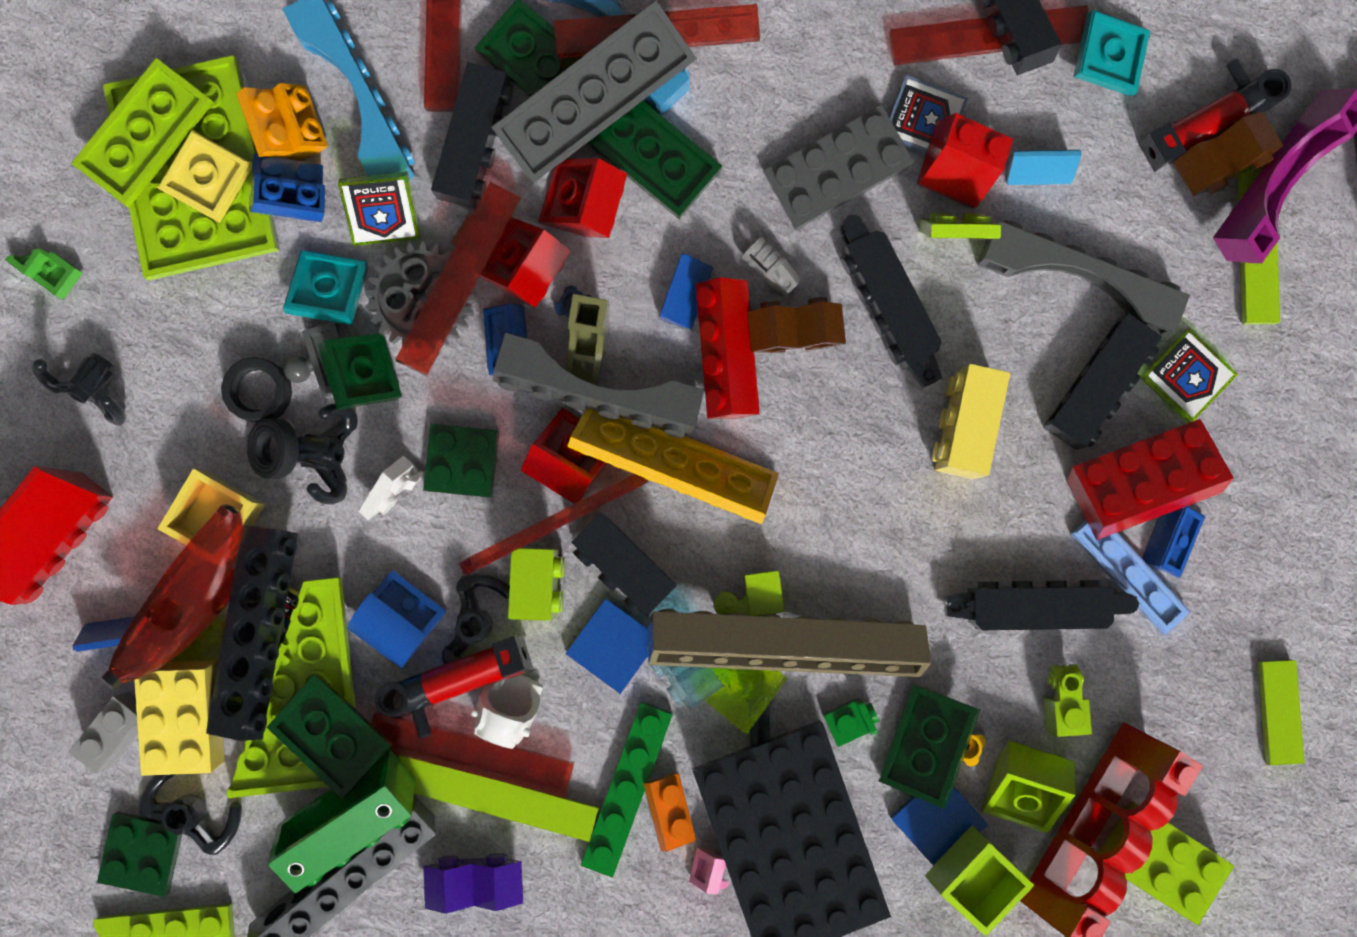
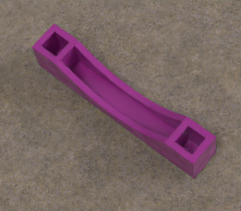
(1253, 223)

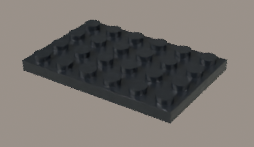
(791, 837)

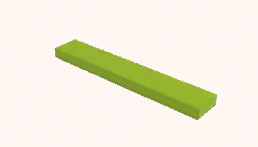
(1259, 281)
(503, 799)

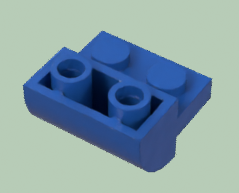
(287, 189)
(396, 619)

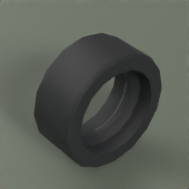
(231, 384)

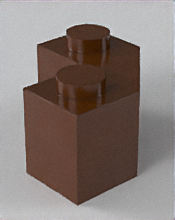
(1221, 159)
(785, 328)

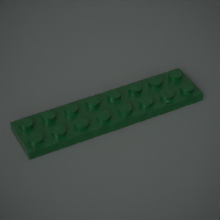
(637, 143)

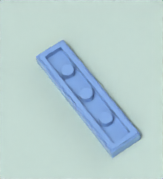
(1133, 577)

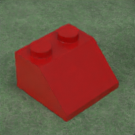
(964, 159)
(583, 197)
(525, 262)
(559, 466)

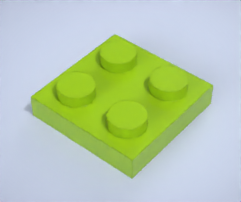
(948, 226)

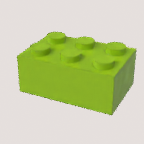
(1177, 870)

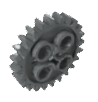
(395, 281)

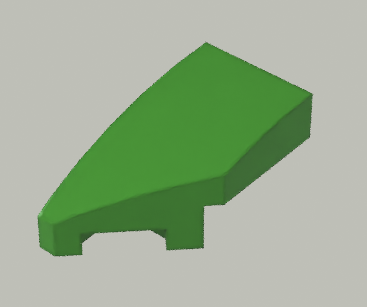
(47, 270)

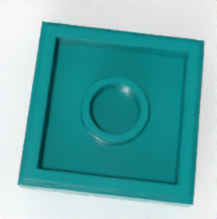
(1111, 53)
(326, 287)

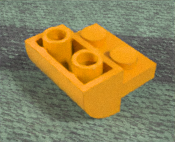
(282, 121)

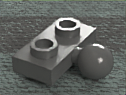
(299, 369)

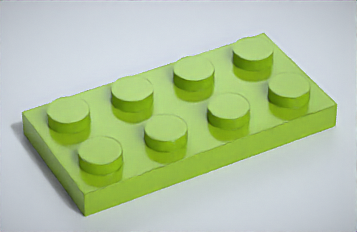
(142, 132)

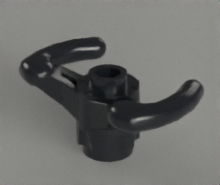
(85, 384)
(326, 454)
(474, 623)
(187, 816)

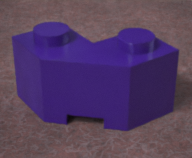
(478, 882)

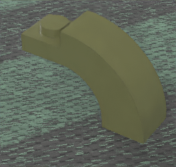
(587, 337)

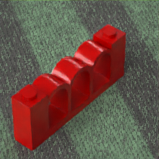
(1168, 774)

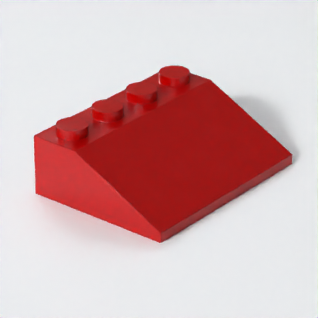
(42, 525)

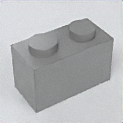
(108, 734)

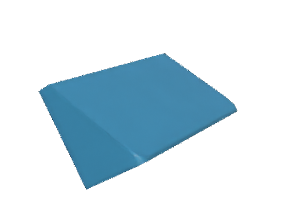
(1042, 167)

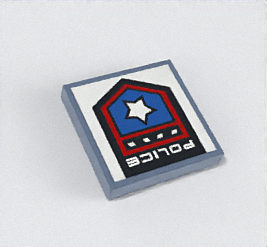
(919, 108)

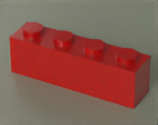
(726, 349)

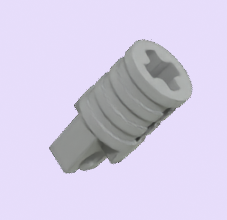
(771, 266)

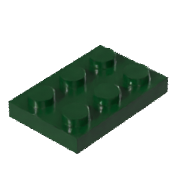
(329, 736)
(929, 746)

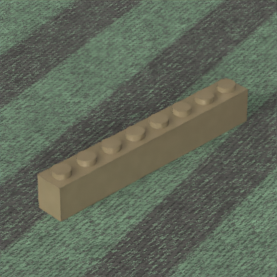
(787, 643)

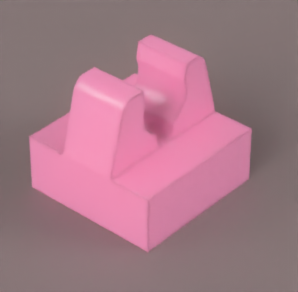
(708, 871)

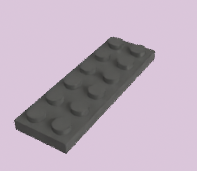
(594, 92)

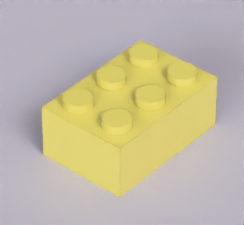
(971, 421)
(174, 718)

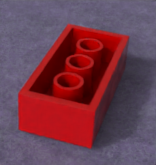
(1149, 479)

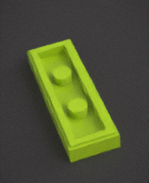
(1280, 712)

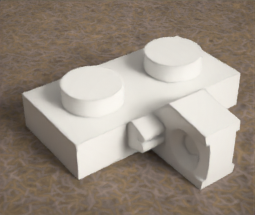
(391, 482)

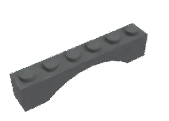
(1149, 301)
(528, 367)

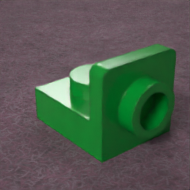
(851, 721)

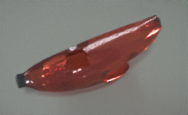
(182, 601)

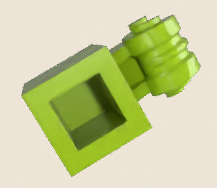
(761, 596)
(1068, 710)

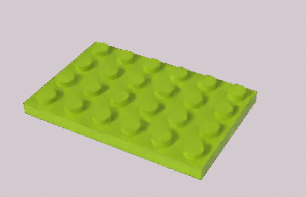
(174, 235)

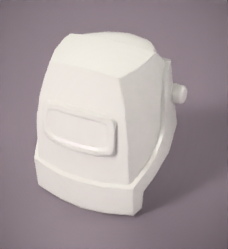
(507, 710)

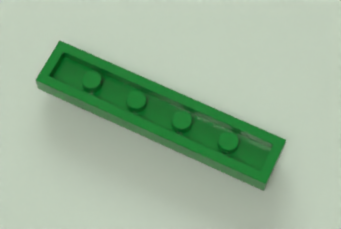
(626, 789)

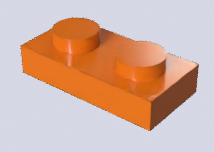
(669, 812)

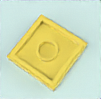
(205, 176)

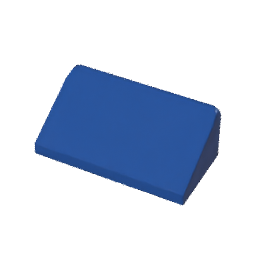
(681, 299)
(498, 321)
(1173, 540)
(101, 634)

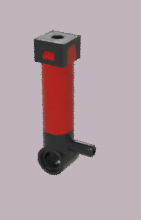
(1213, 119)
(503, 660)

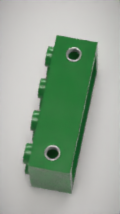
(334, 828)

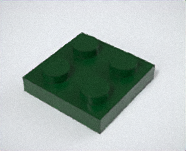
(359, 370)
(461, 460)
(139, 855)

